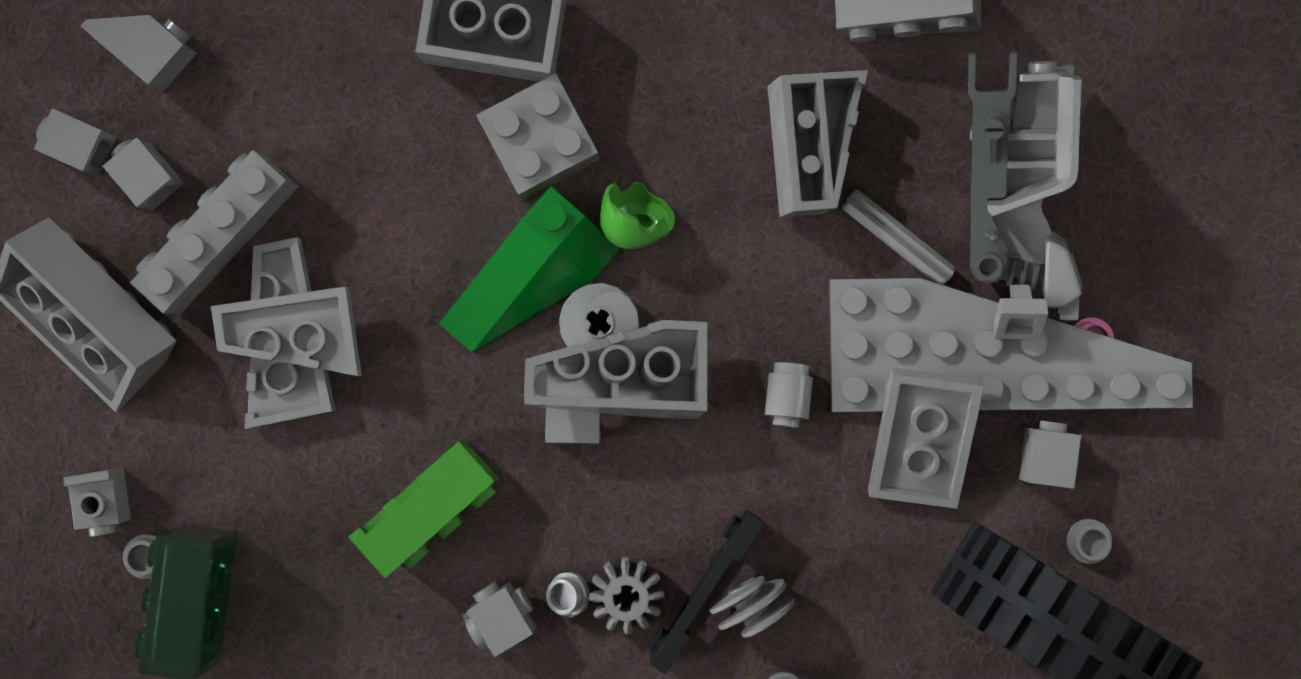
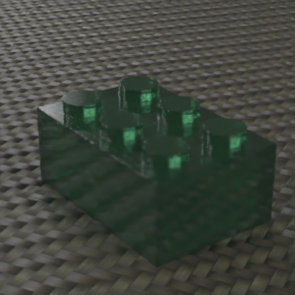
(186, 601)

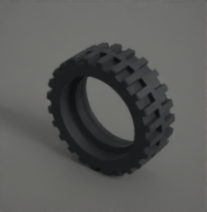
(1052, 617)

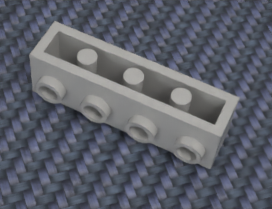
(213, 234)

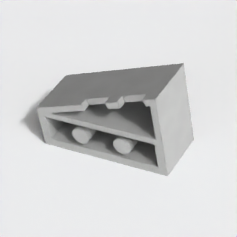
(905, 18)

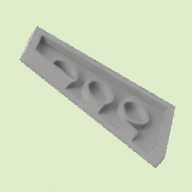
(278, 388)

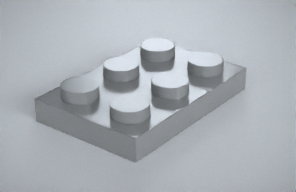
(925, 437)

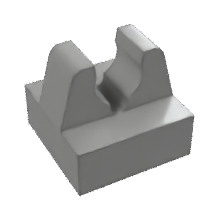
(1020, 315)

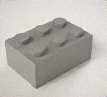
(493, 36)

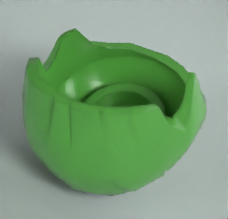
(634, 217)

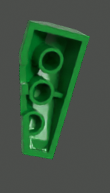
(535, 267)

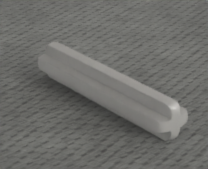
(898, 237)

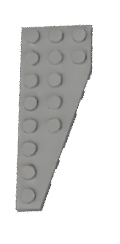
(952, 333)

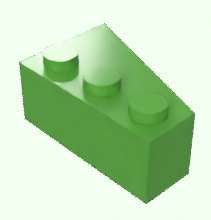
(425, 509)

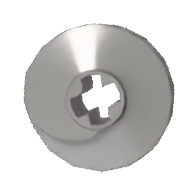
(596, 298)
(756, 604)

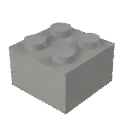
(538, 136)

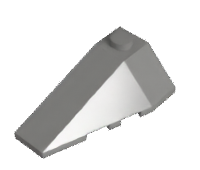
(630, 373)

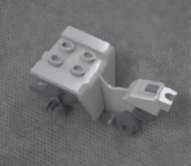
(1018, 170)

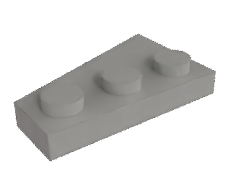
(295, 329)

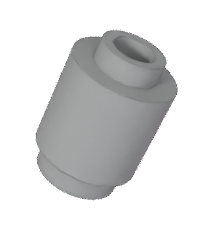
(788, 394)

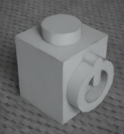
(499, 617)

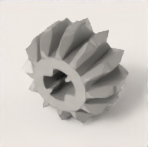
(613, 586)

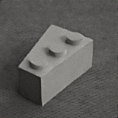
(811, 137)

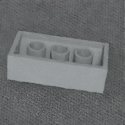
(81, 313)

